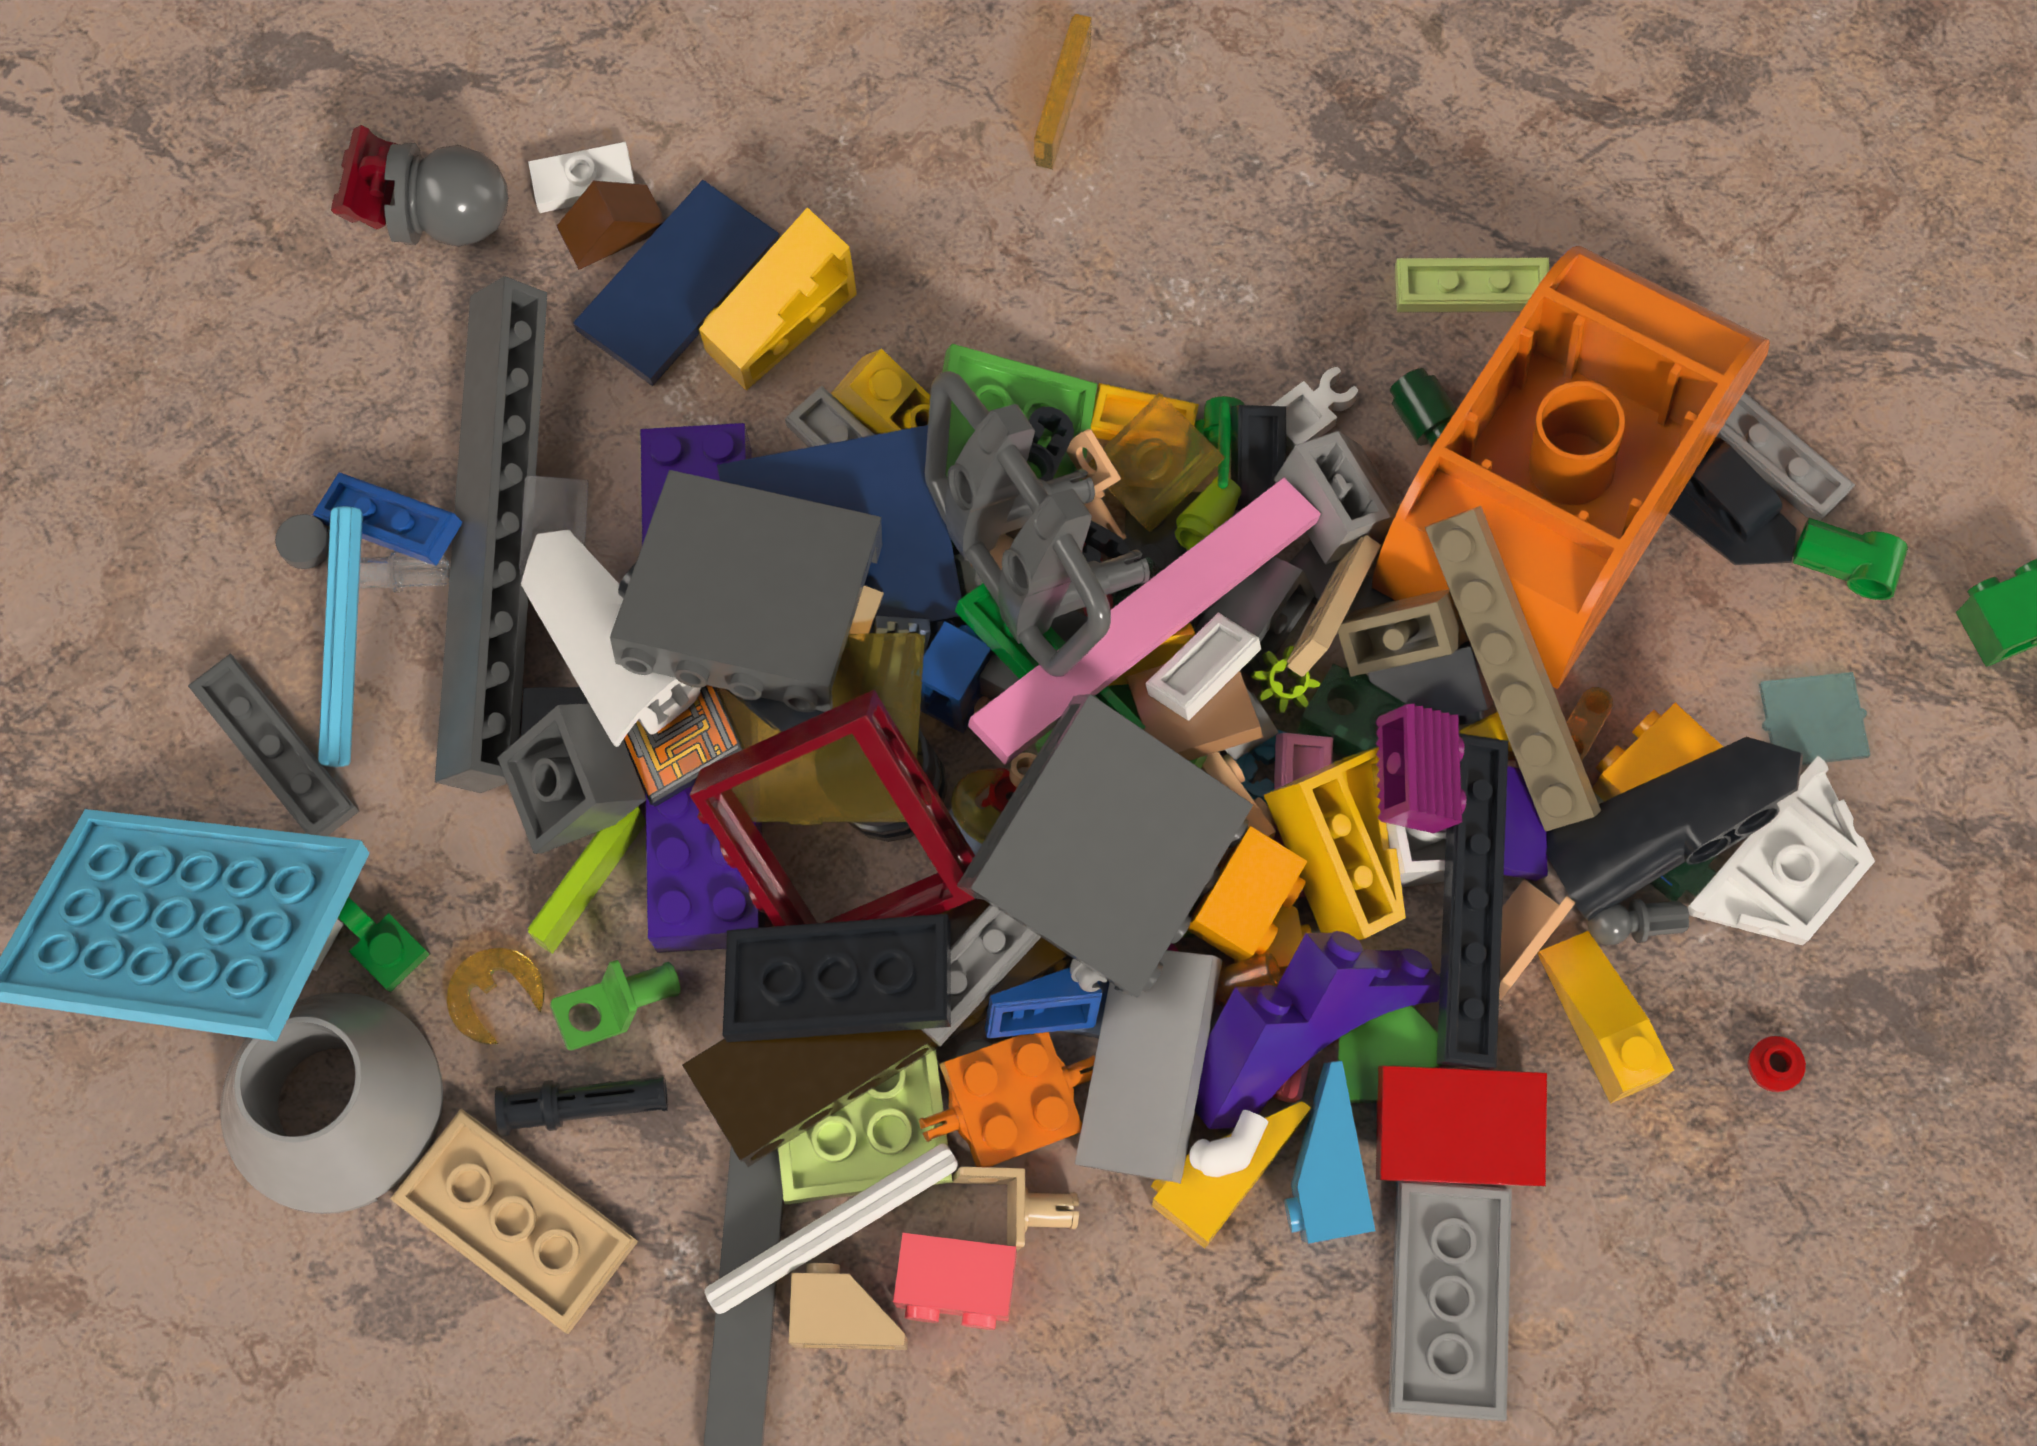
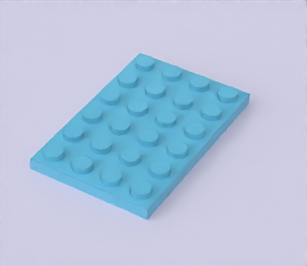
(180, 923)

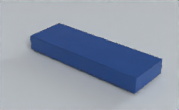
(393, 518)

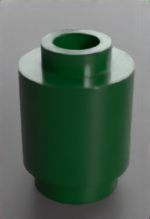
(1422, 405)

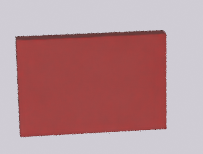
(1461, 1126)

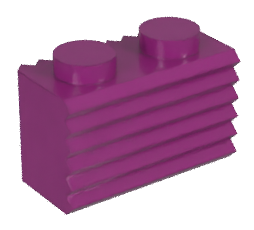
(1420, 769)

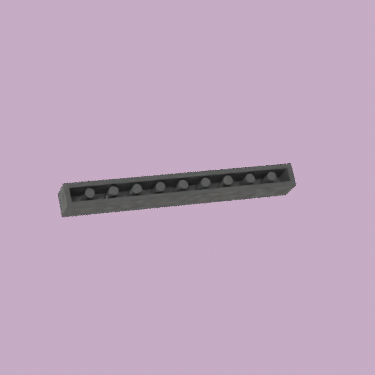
(485, 590)

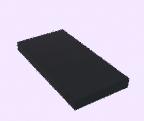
(838, 978)

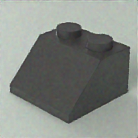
(569, 778)

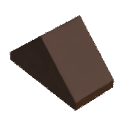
(609, 220)

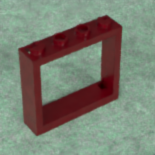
(902, 777)

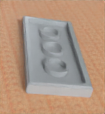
(1150, 1071)
(1450, 1301)

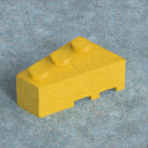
(780, 300)

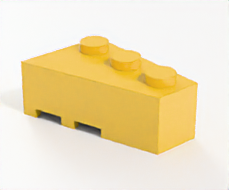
(1336, 828)

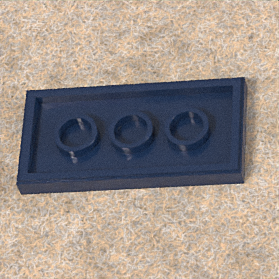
(675, 282)

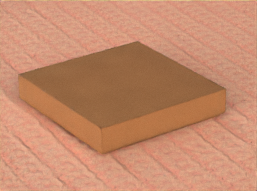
(1219, 725)

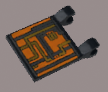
(676, 753)

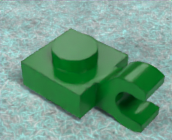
(384, 947)

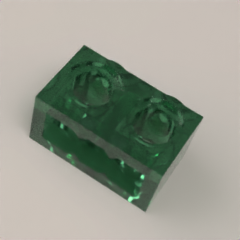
(1353, 731)

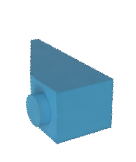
(1329, 1173)

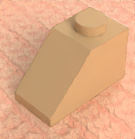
(837, 1313)

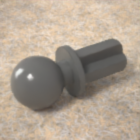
(1640, 920)

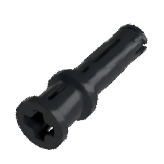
(553, 1105)

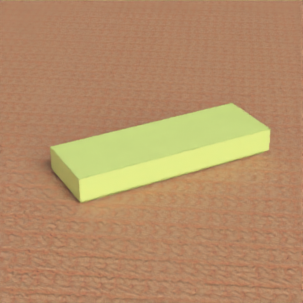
(1467, 283)

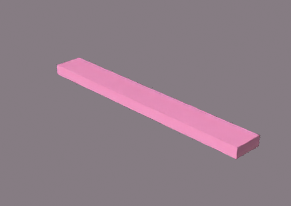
(1149, 618)

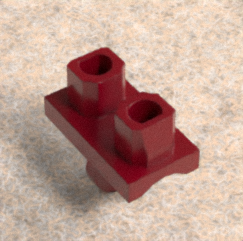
(363, 182)

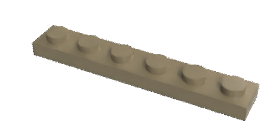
(1513, 669)

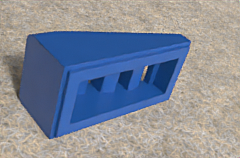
(1042, 1007)

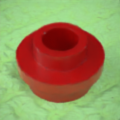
(1765, 1075)

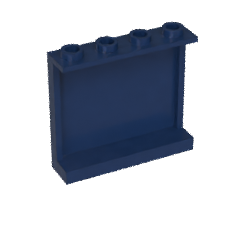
(883, 479)

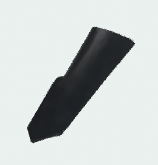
(1735, 510)
(1672, 821)

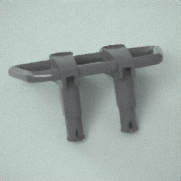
(996, 493)

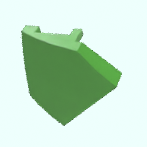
(1389, 1040)

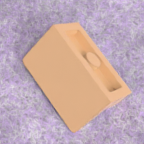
(1527, 923)

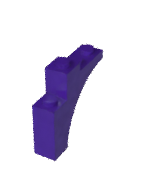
(1279, 1028)

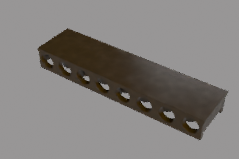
(782, 1087)

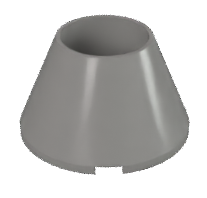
(374, 1138)

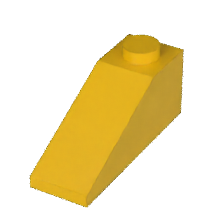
(1605, 1017)
(1205, 1202)

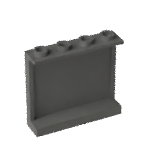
(745, 591)
(1107, 845)

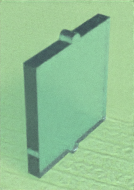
(1816, 717)

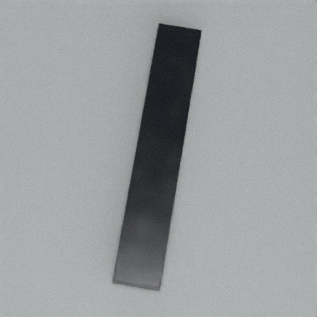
(1474, 911)

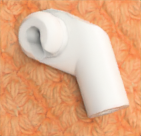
(1229, 1153)

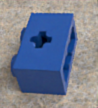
(952, 675)

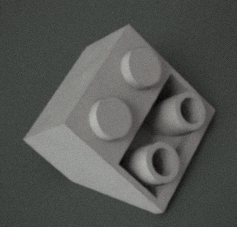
(1345, 490)

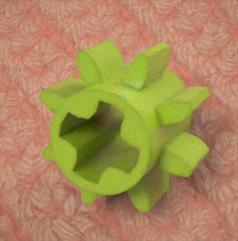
(1273, 689)

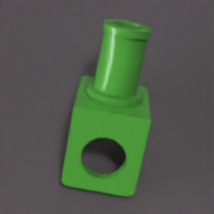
(615, 1000)

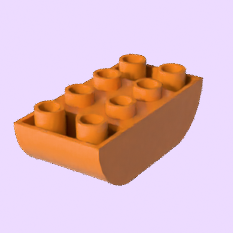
(1576, 444)

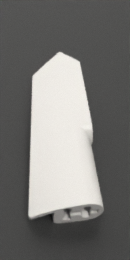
(579, 609)

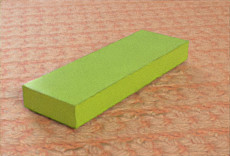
(584, 881)

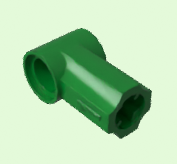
(1866, 561)

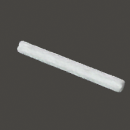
(831, 1228)

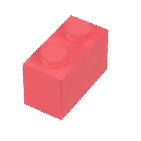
(955, 1279)

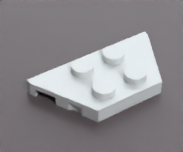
(1791, 869)

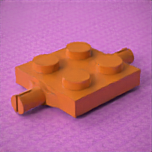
(1010, 1098)

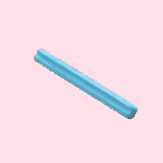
(340, 637)

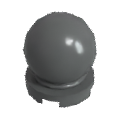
(448, 194)

